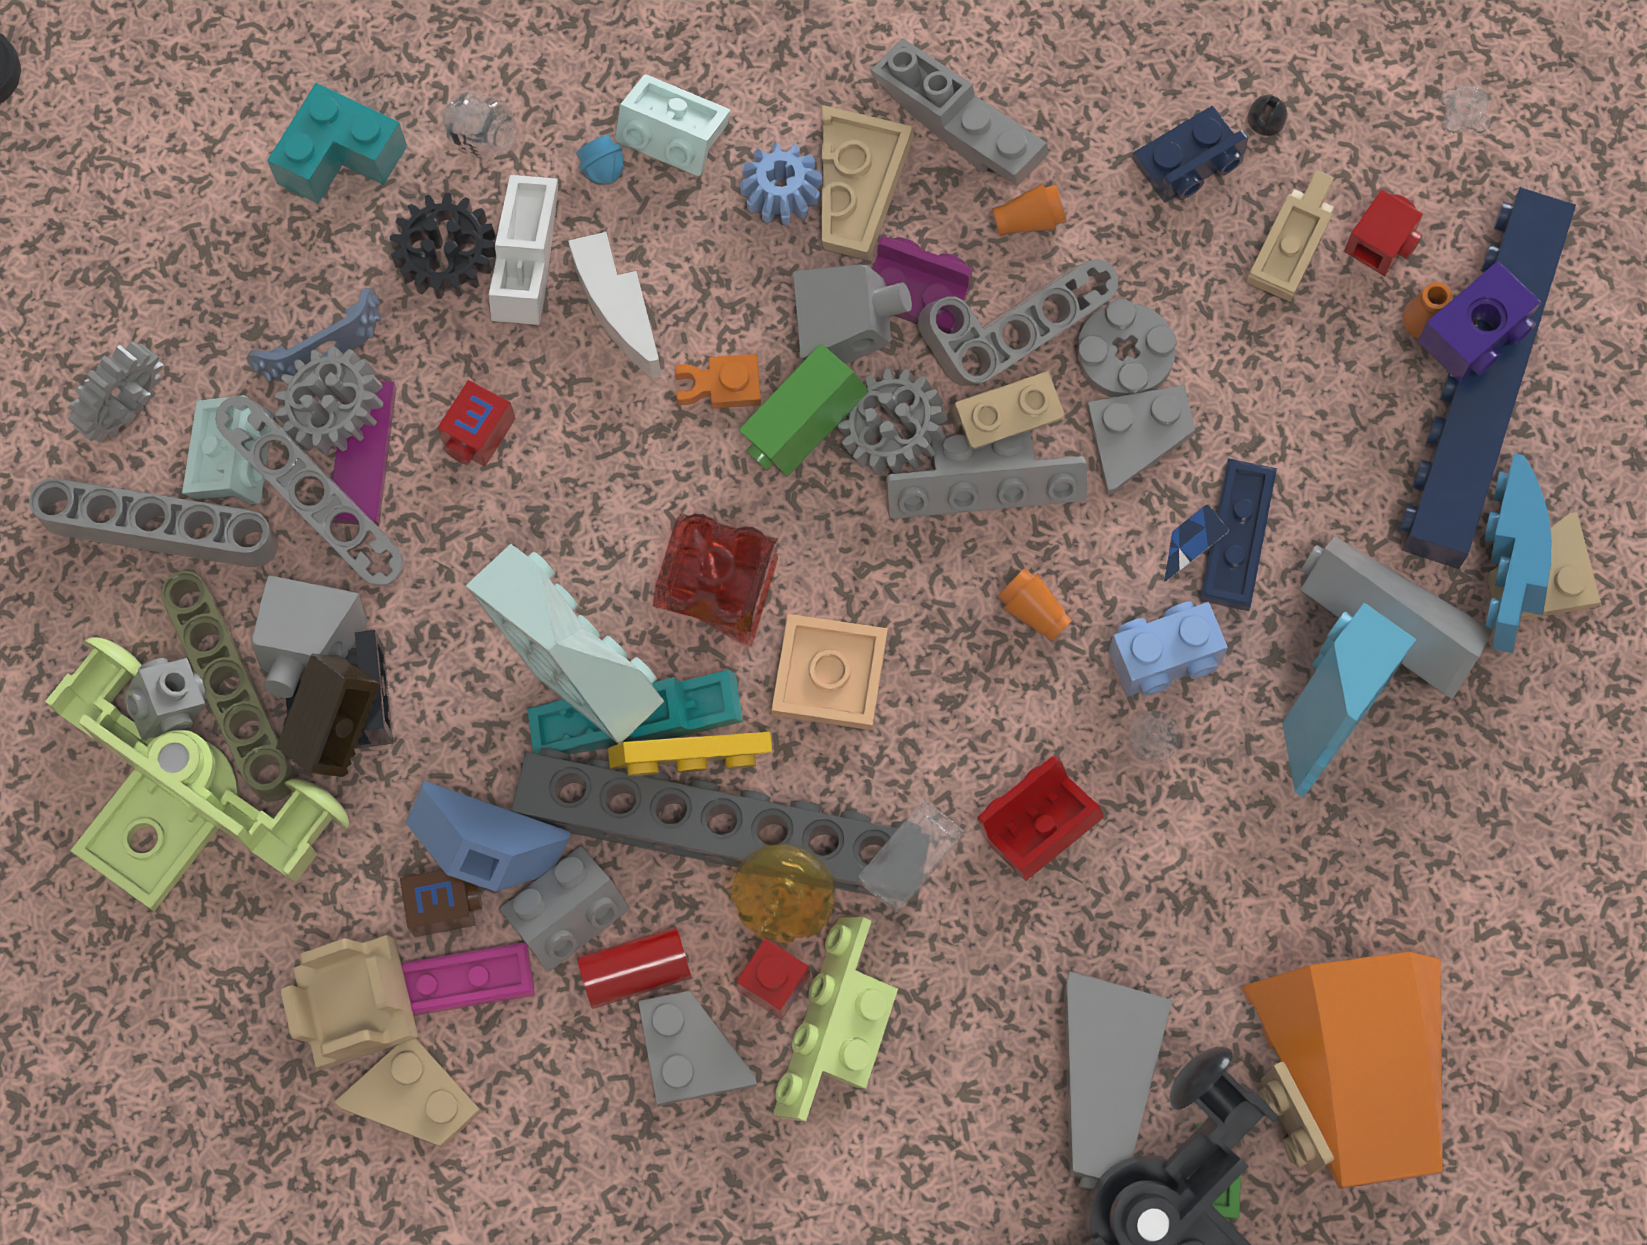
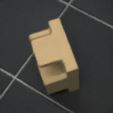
(349, 1000)

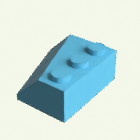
(1348, 679)

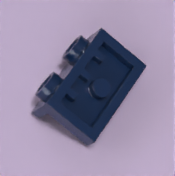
(1190, 153)

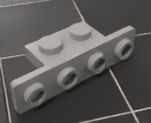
(985, 479)

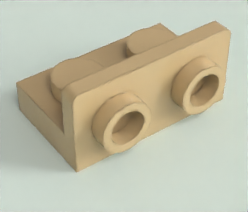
(1007, 410)

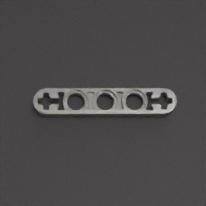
(286, 482)

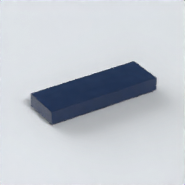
(1236, 556)

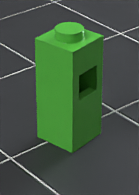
(802, 411)

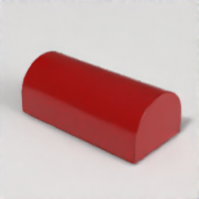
(634, 968)

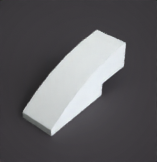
(523, 250)
(615, 301)

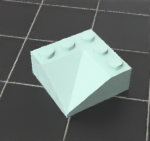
(564, 647)

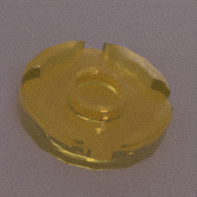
(783, 893)

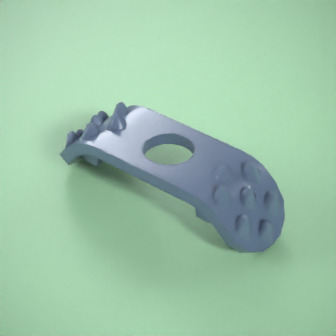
(347, 333)

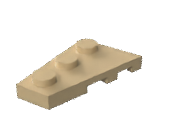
(859, 178)

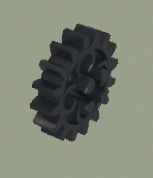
(462, 229)

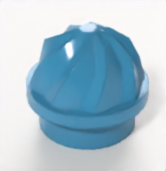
(601, 160)

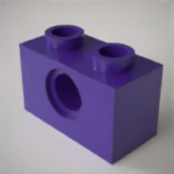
(1493, 298)

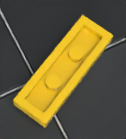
(689, 753)

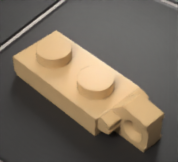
(1293, 239)

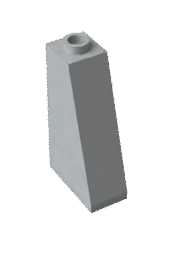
(1445, 636)
(1110, 1067)

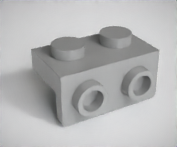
(564, 908)

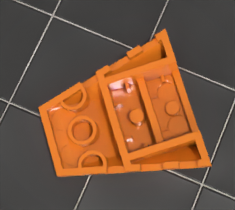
(1364, 1059)

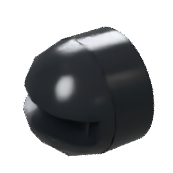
(1276, 119)

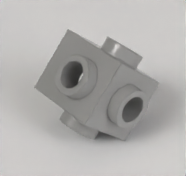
(164, 697)

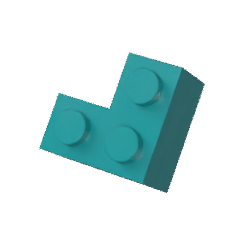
(334, 133)

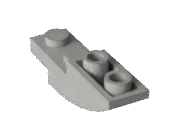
(955, 115)

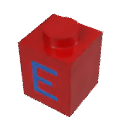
(475, 424)
(773, 979)

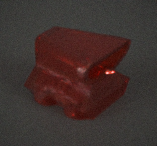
(717, 575)

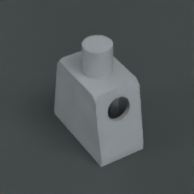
(846, 310)
(301, 621)

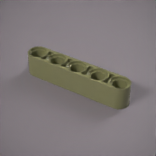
(216, 666)

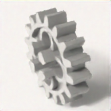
(97, 410)
(306, 415)
(919, 419)

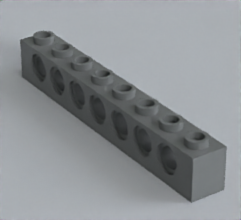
(548, 773)

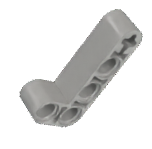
(1025, 316)

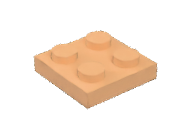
(829, 672)

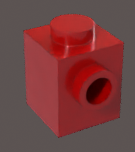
(1385, 232)

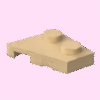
(1571, 575)
(411, 1096)

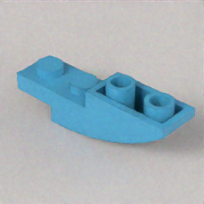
(1521, 549)

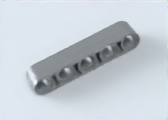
(137, 508)

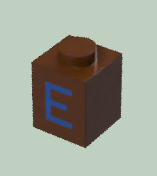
(438, 903)

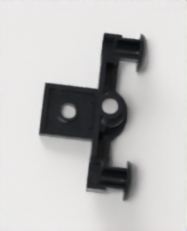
(1172, 1199)

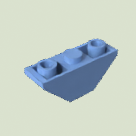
(483, 840)

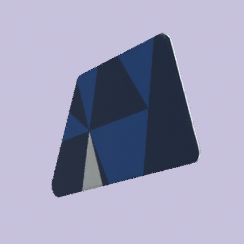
(1193, 538)

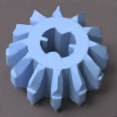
(800, 186)

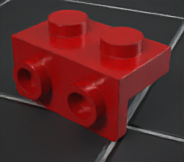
(1038, 818)

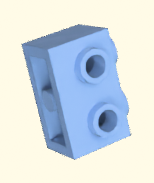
(1167, 648)

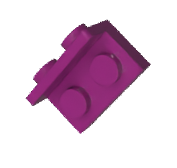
(925, 275)

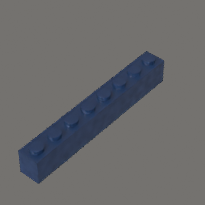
(1481, 406)

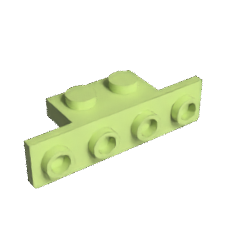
(840, 1025)

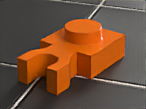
(728, 381)

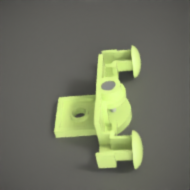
(178, 789)

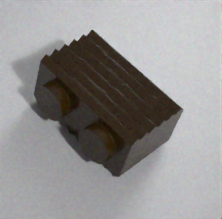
(327, 715)

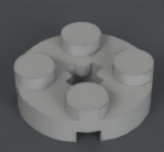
(1125, 323)

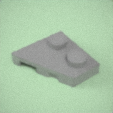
(1137, 431)
(689, 1051)

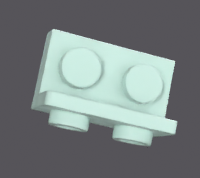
(670, 124)
(214, 464)

